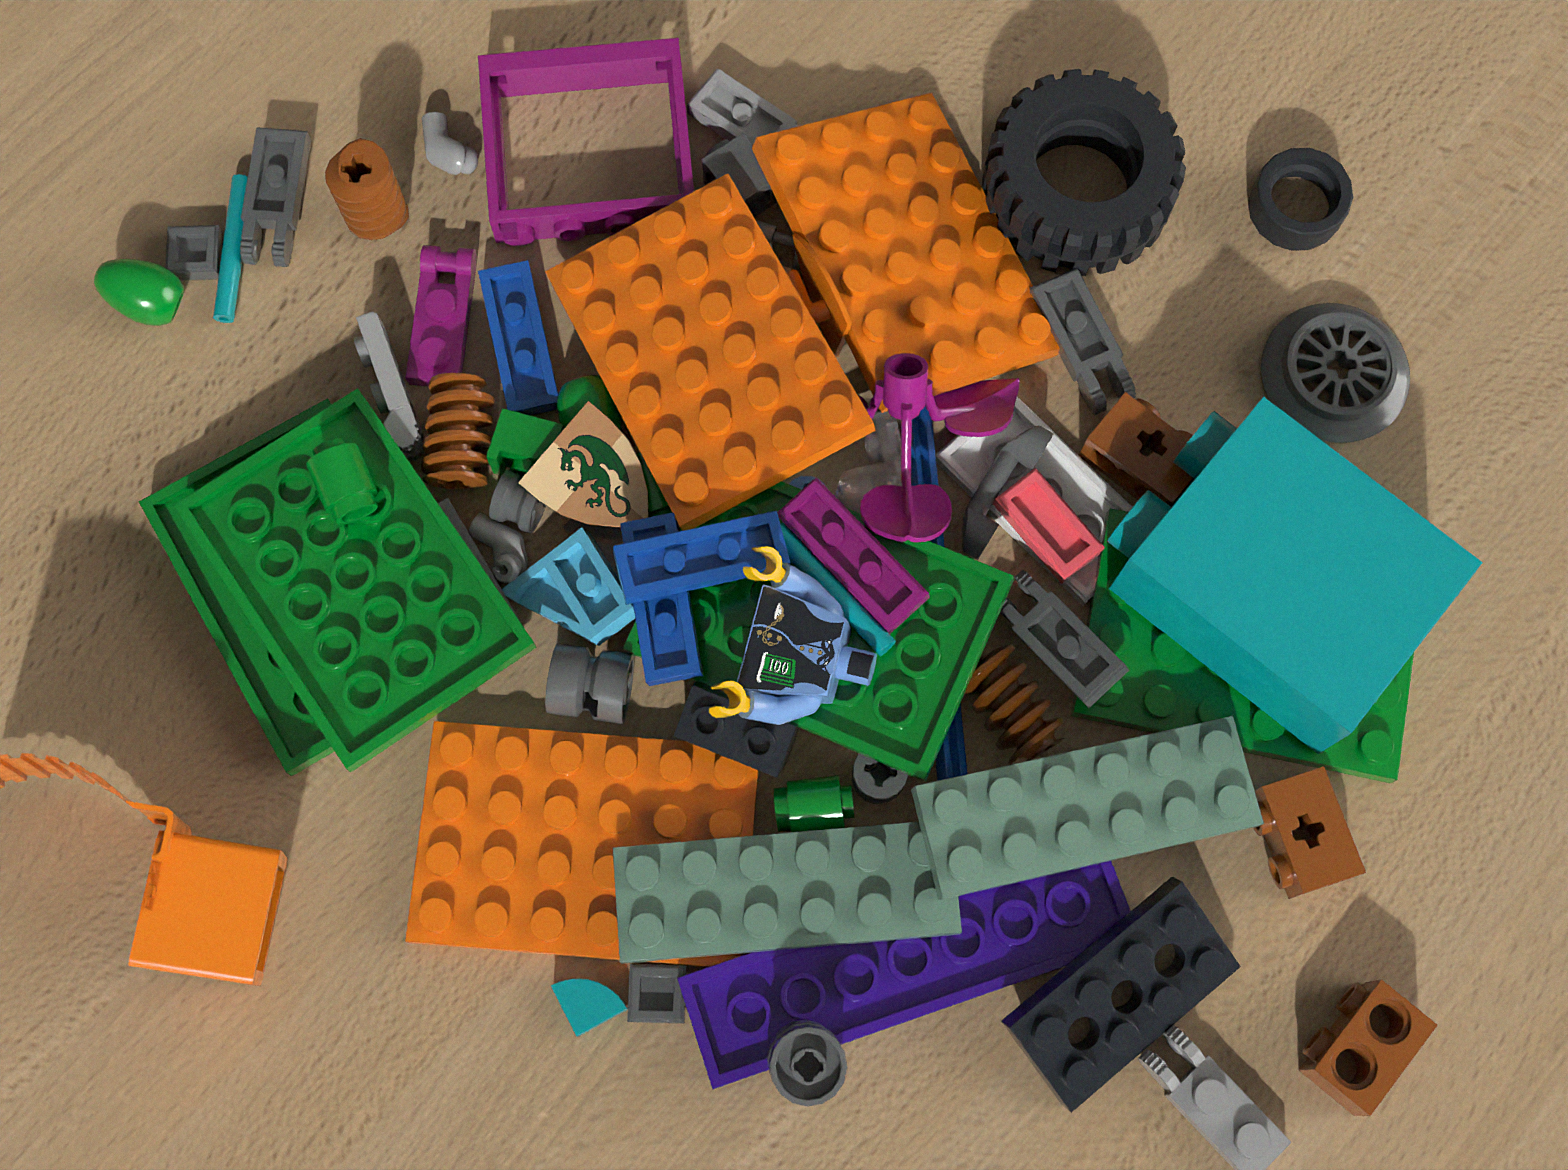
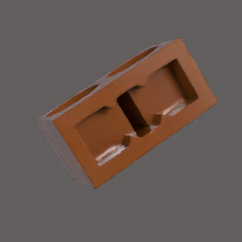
(1377, 1058)

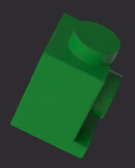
(520, 441)

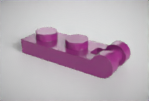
(441, 314)

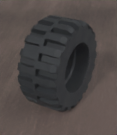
(1095, 115)

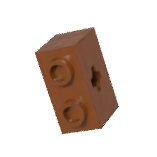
(1116, 446)
(1308, 804)

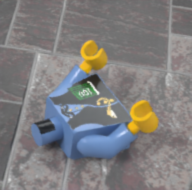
(792, 649)

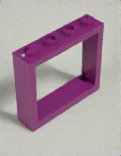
(569, 71)

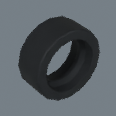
(1312, 166)

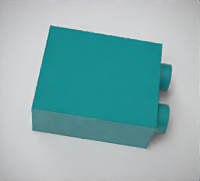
(1288, 572)

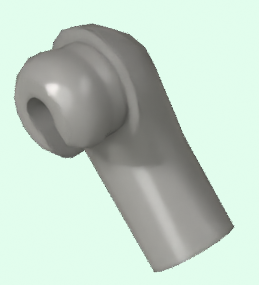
(444, 151)
(506, 545)

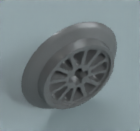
(1330, 421)

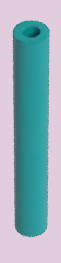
(231, 258)
(853, 611)

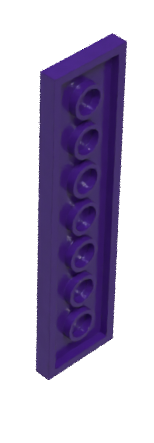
(872, 986)

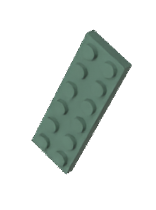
(1085, 807)
(777, 893)

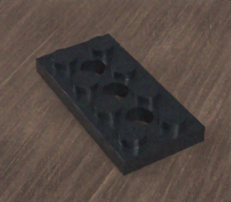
(1087, 985)

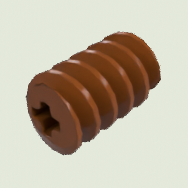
(366, 190)
(454, 431)

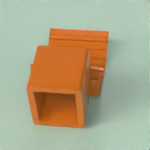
(204, 899)

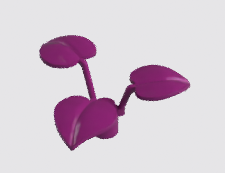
(971, 411)

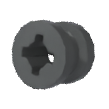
(515, 503)
(877, 784)

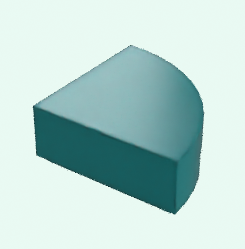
(587, 1003)

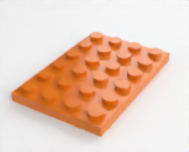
(908, 242)
(709, 353)
(528, 827)

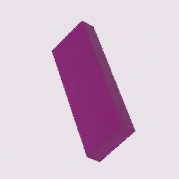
(853, 555)

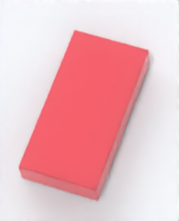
(1048, 525)

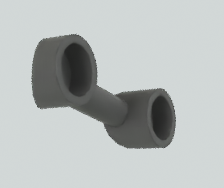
(976, 526)

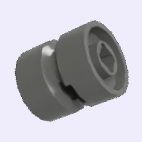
(589, 683)
(806, 1063)

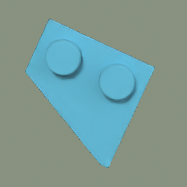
(575, 589)

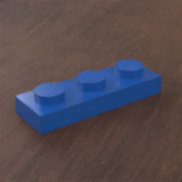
(519, 338)
(696, 557)
(667, 622)

